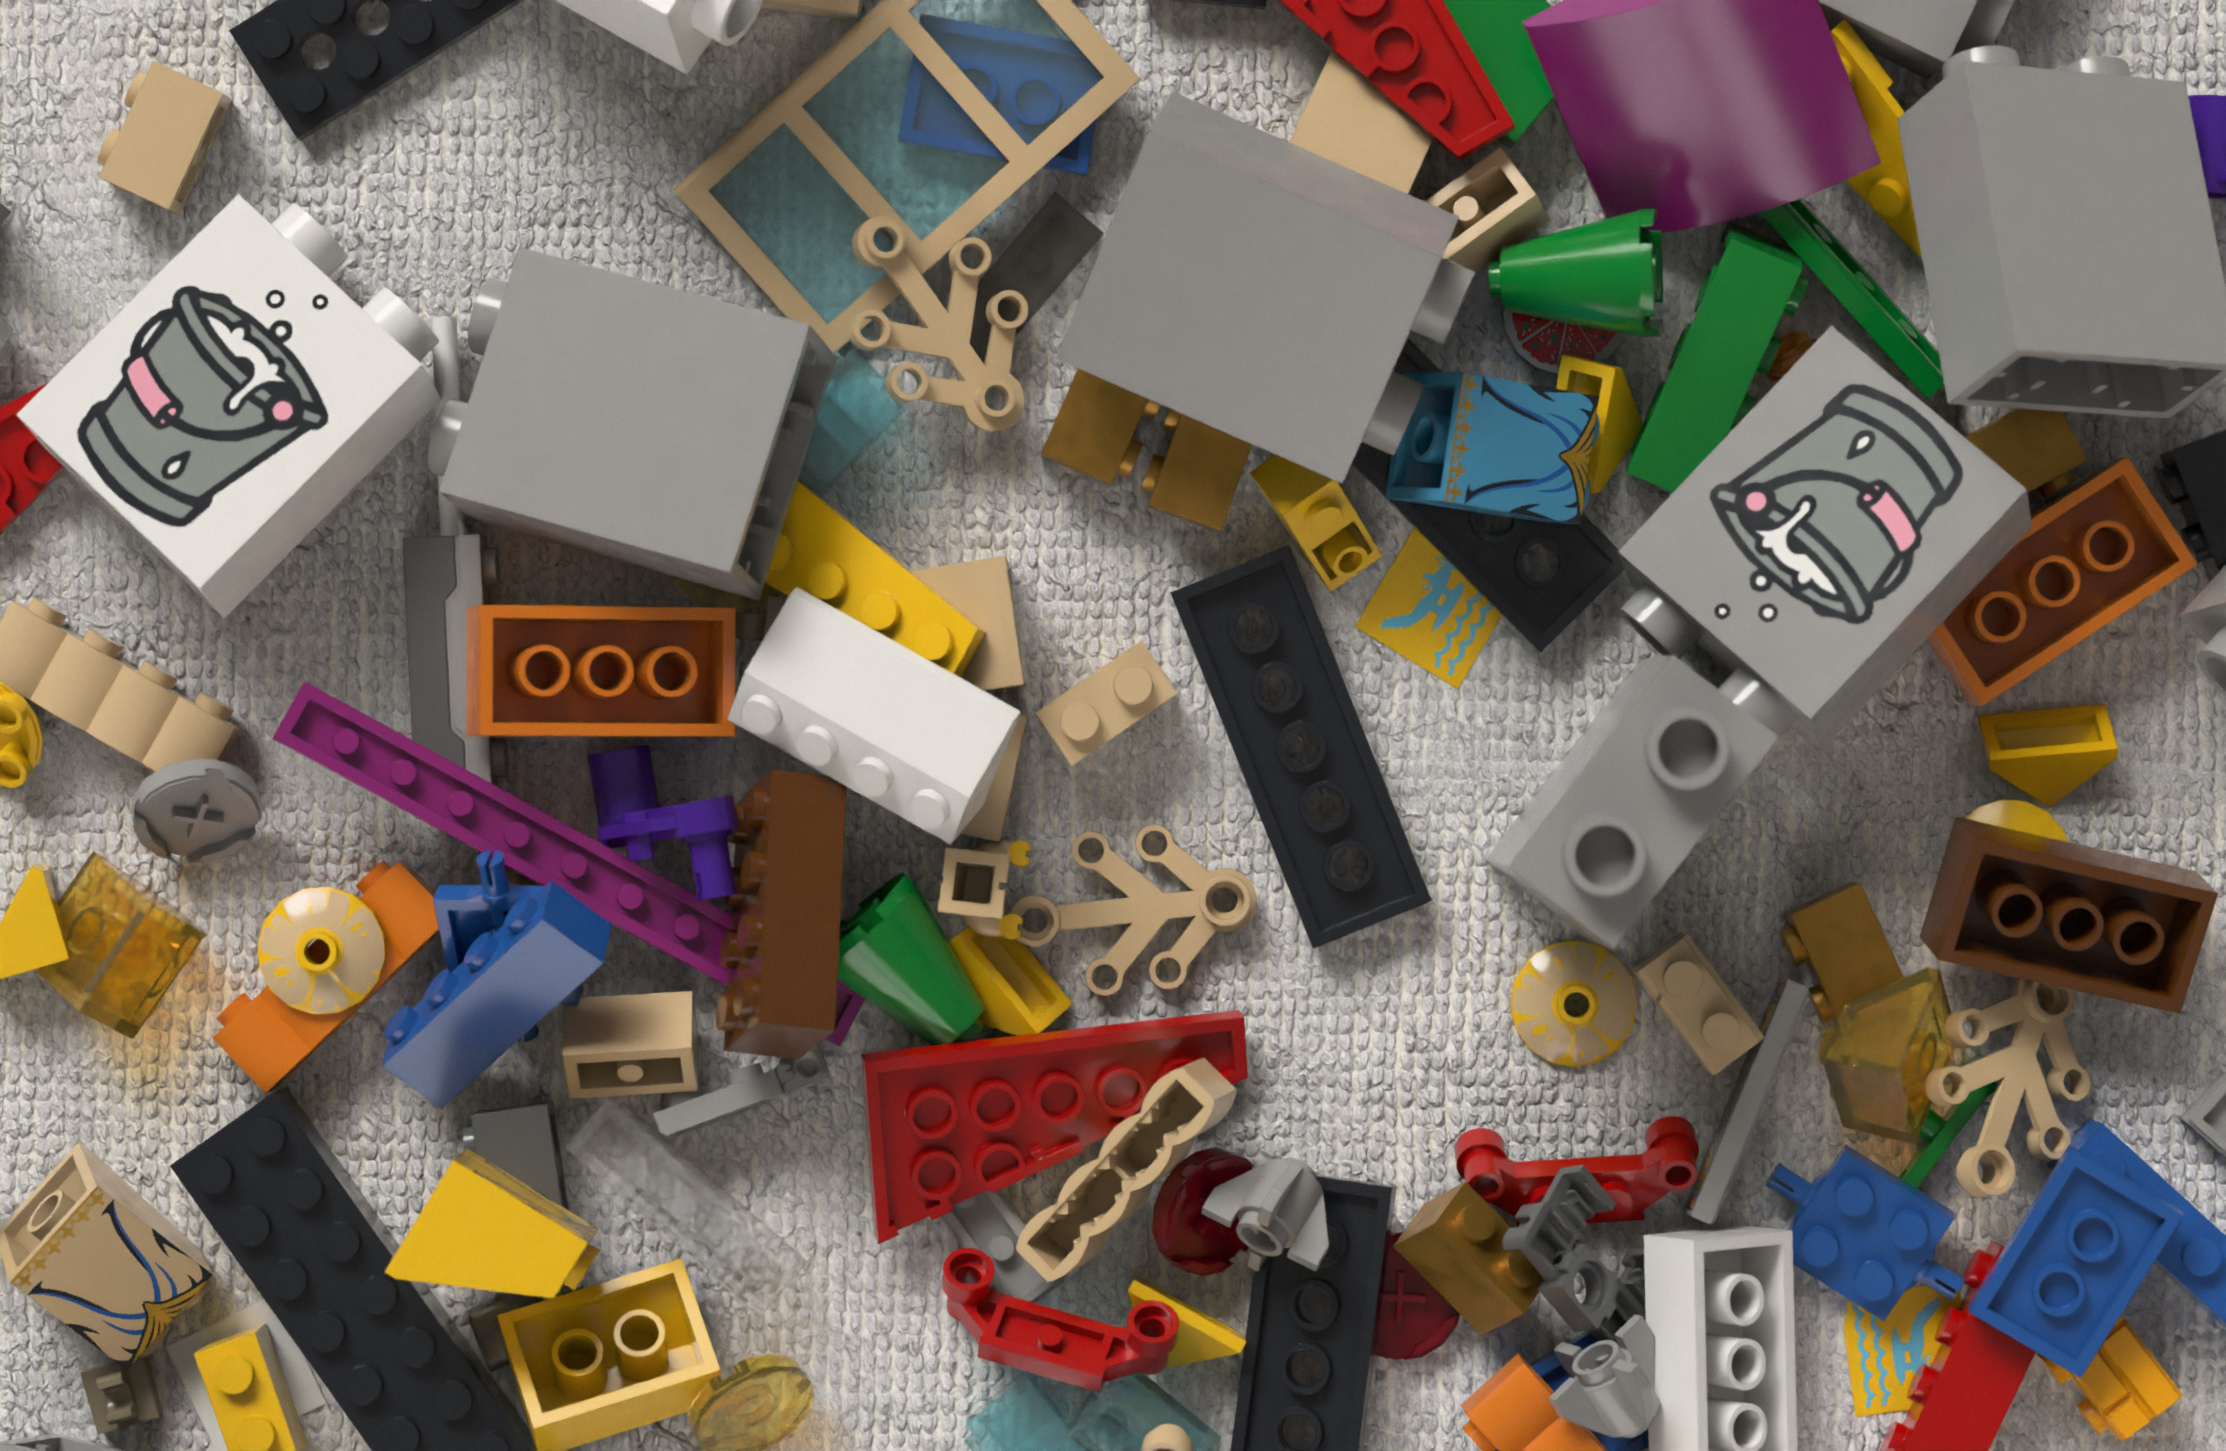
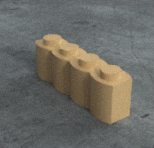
(105, 695)
(1129, 1162)

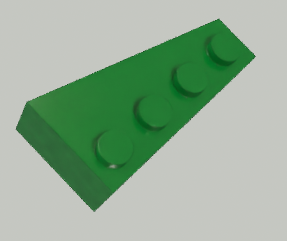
(1718, 356)

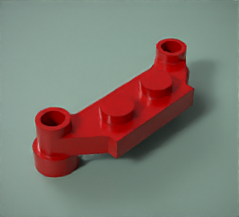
(1629, 1180)
(1052, 1340)

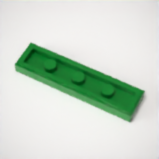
(1858, 293)

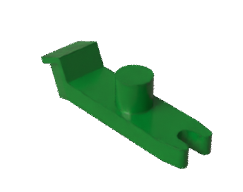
(1940, 1131)

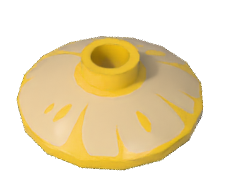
(354, 945)
(1541, 994)

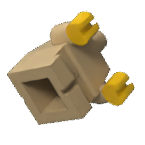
(975, 883)

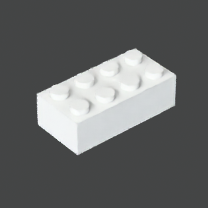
(1722, 1339)

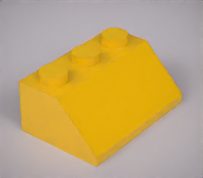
(609, 1356)

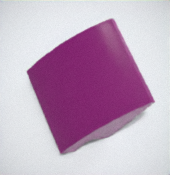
(1701, 104)

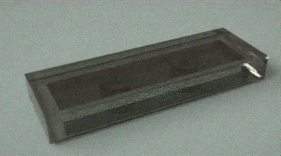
(1034, 265)

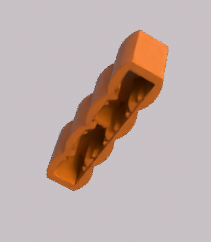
(275, 1039)
(1516, 1415)

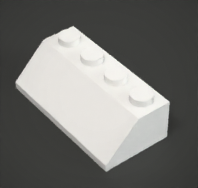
(874, 716)

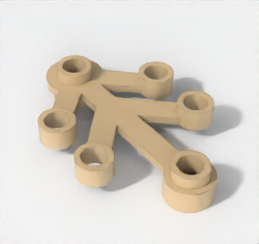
(945, 332)
(1145, 908)
(2018, 1077)

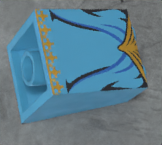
(1496, 448)

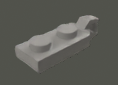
(745, 1090)

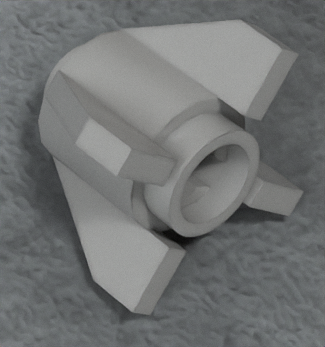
(1276, 1210)
(1610, 1383)

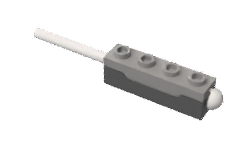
(440, 581)

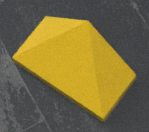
(1616, 412)
(2049, 749)
(32, 926)
(1010, 983)
(1199, 1334)

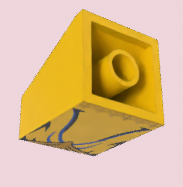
(494, 1235)

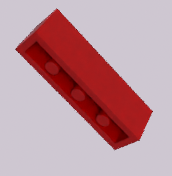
(1969, 1382)

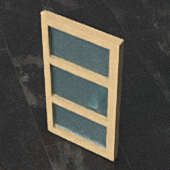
(906, 118)

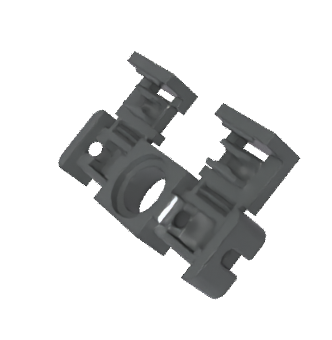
(1549, 1235)

